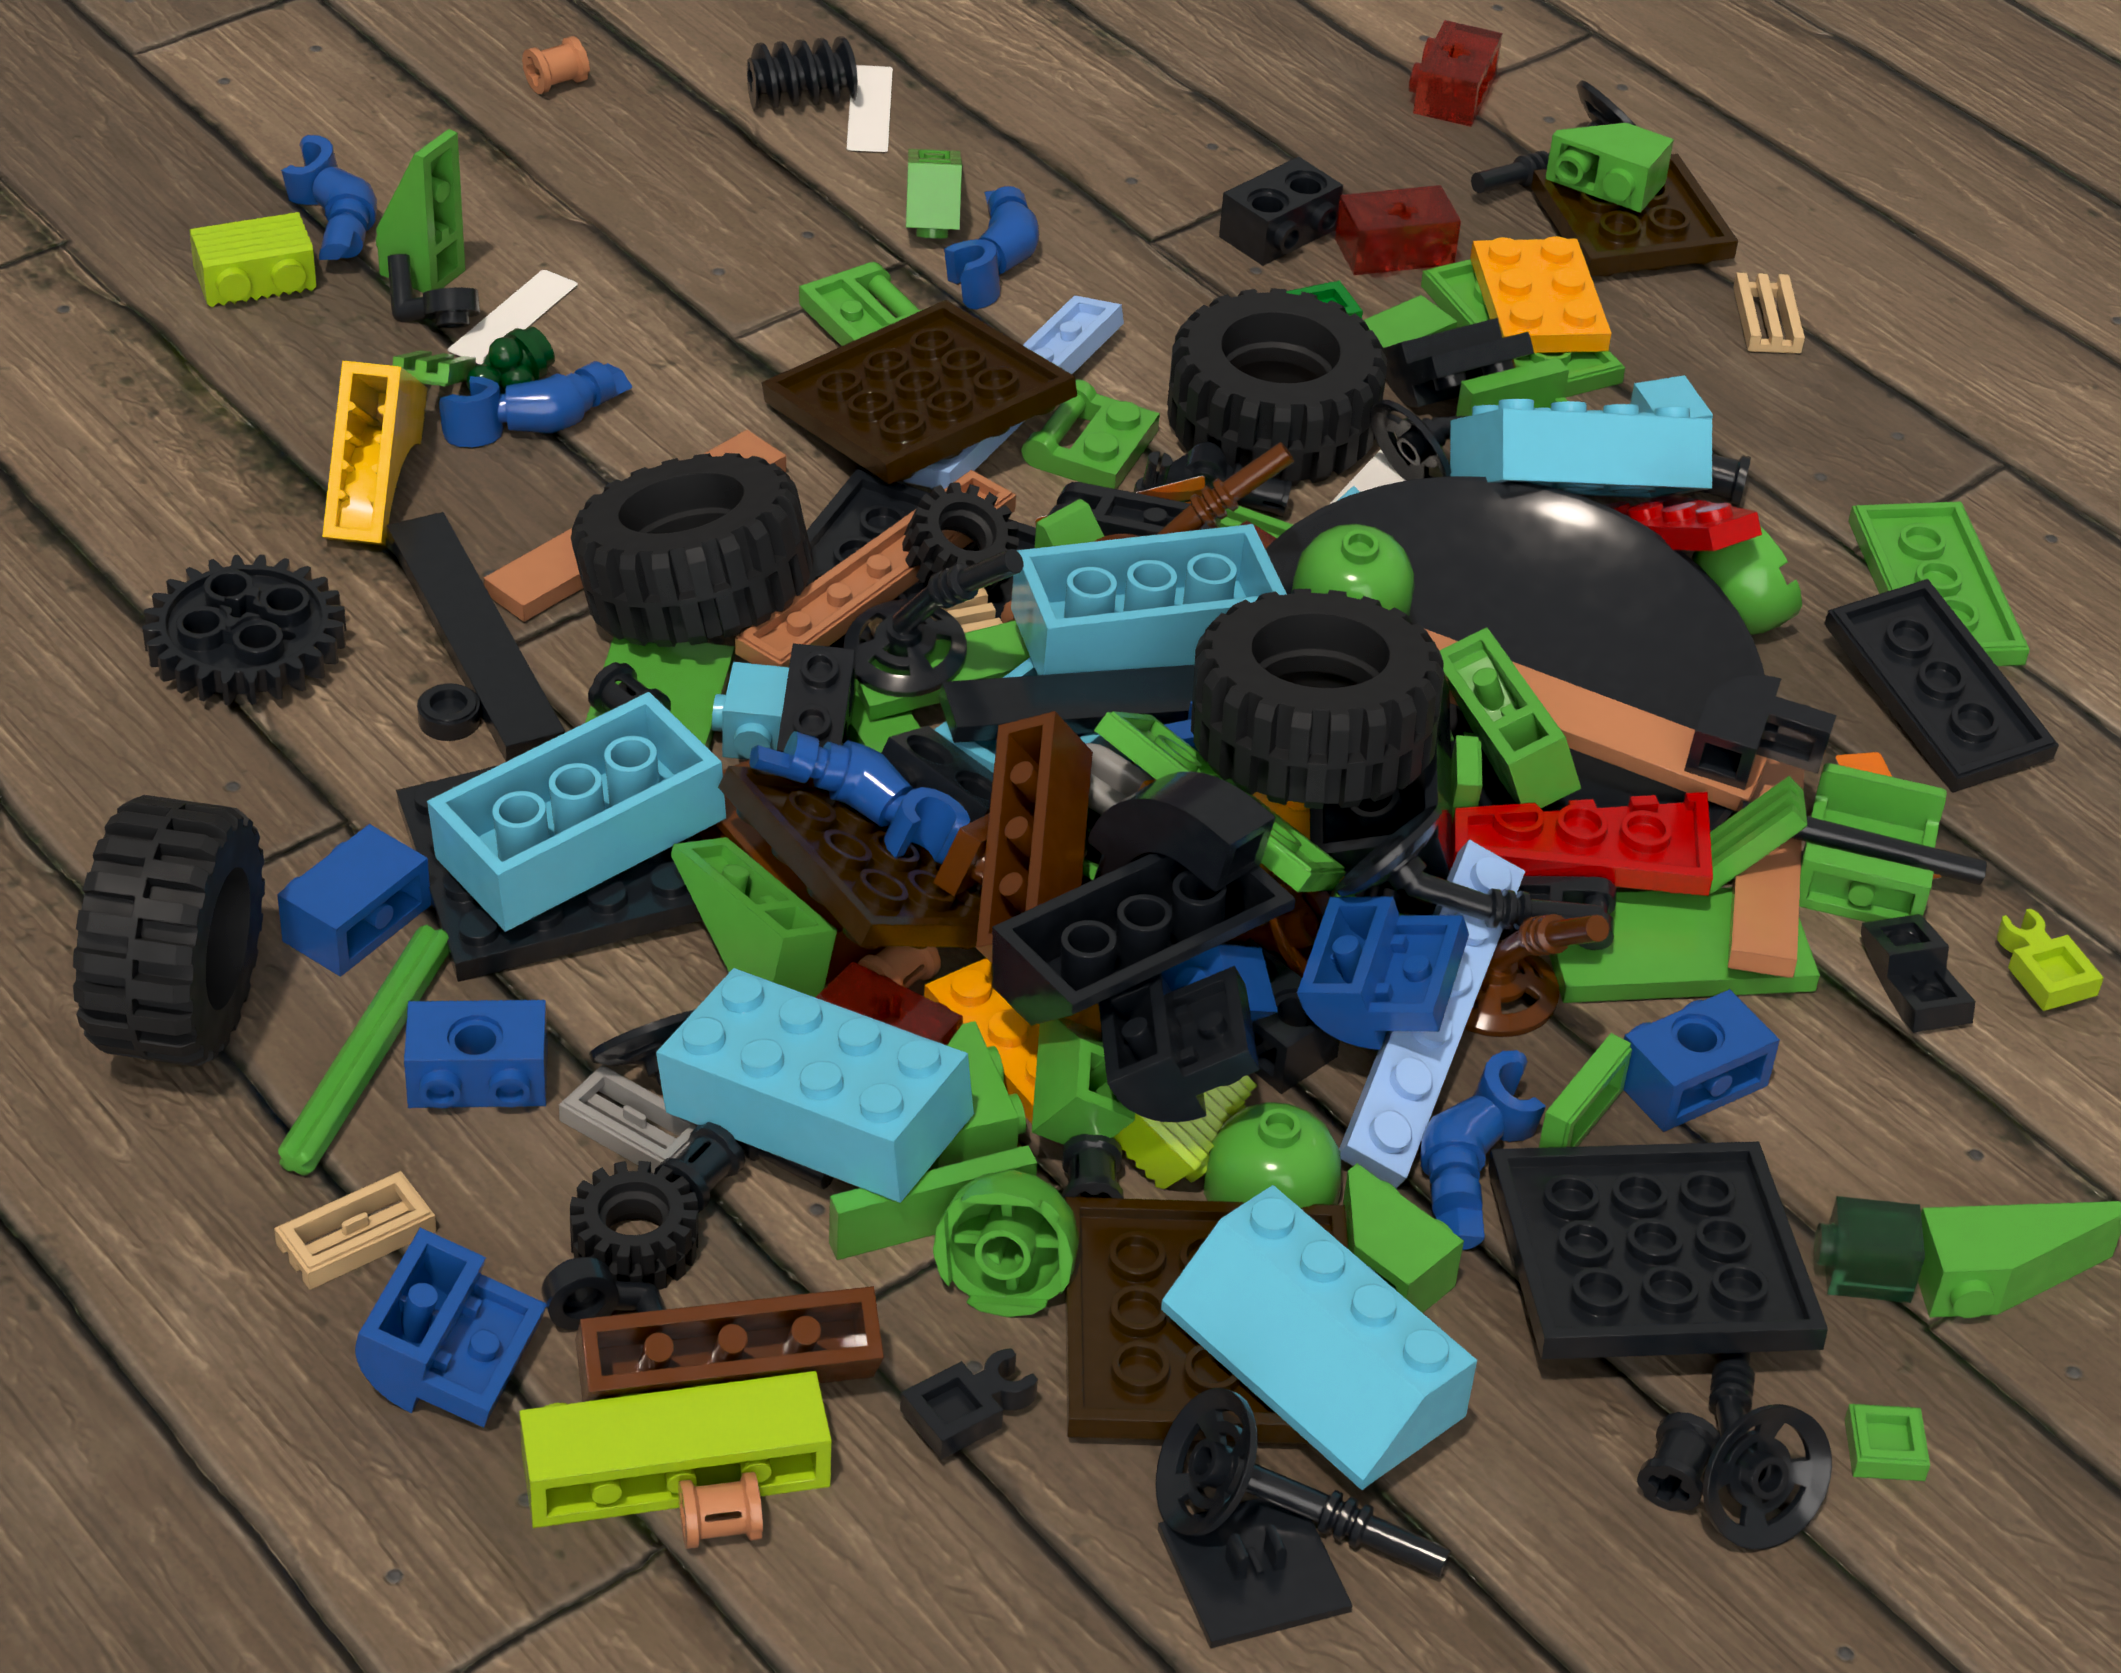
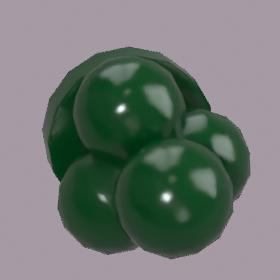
(516, 358)

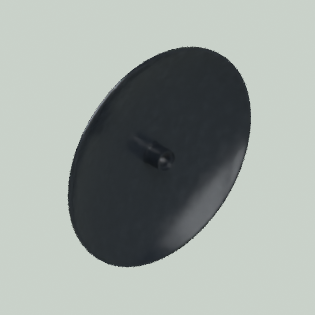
(1562, 594)

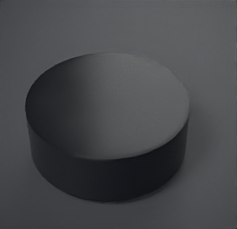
(448, 712)

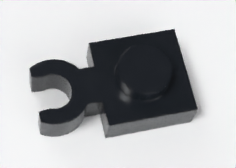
(963, 1407)

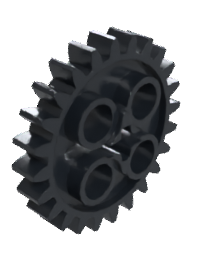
(244, 629)

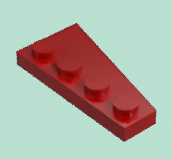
(1693, 522)
(1629, 845)

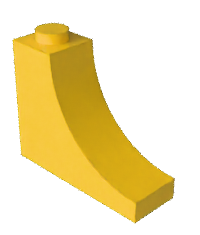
(374, 429)

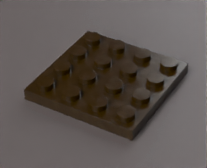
(919, 391)
(849, 867)
(1124, 1355)

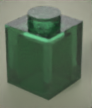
(1871, 1249)

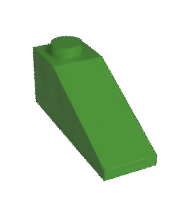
(933, 192)
(427, 217)
(1509, 721)
(755, 916)
(2005, 1254)

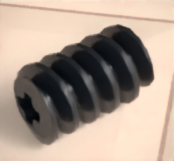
(801, 71)

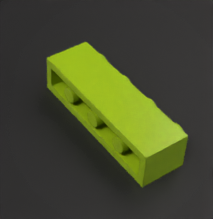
(636, 1447)

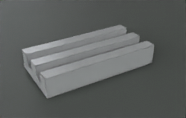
(625, 1128)

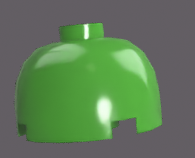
(1358, 562)
(1753, 581)
(1278, 1148)
(1007, 1243)

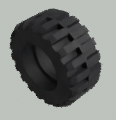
(1277, 373)
(692, 549)
(1316, 698)
(169, 930)

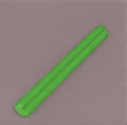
(363, 1051)

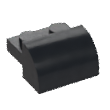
(1434, 365)
(1177, 1044)

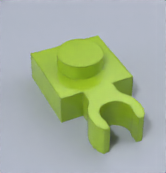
(2048, 968)

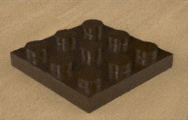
(1672, 230)

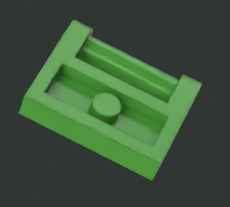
(847, 302)
(1104, 449)

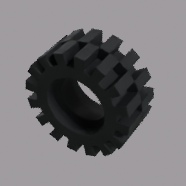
(959, 513)
(642, 1197)

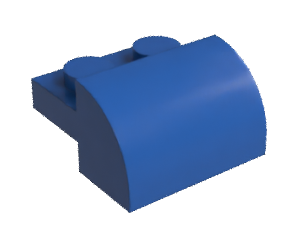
(1380, 970)
(445, 1331)

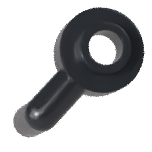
(447, 305)
(587, 1290)

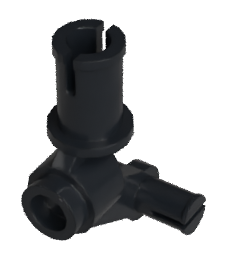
(1209, 461)

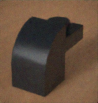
(1750, 720)

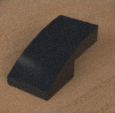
(1914, 973)

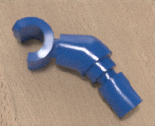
(344, 197)
(1006, 243)
(527, 406)
(873, 788)
(1461, 1136)

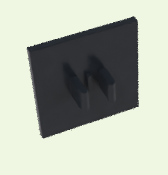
(1256, 1573)

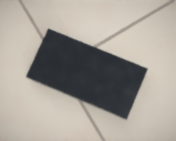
(1940, 685)

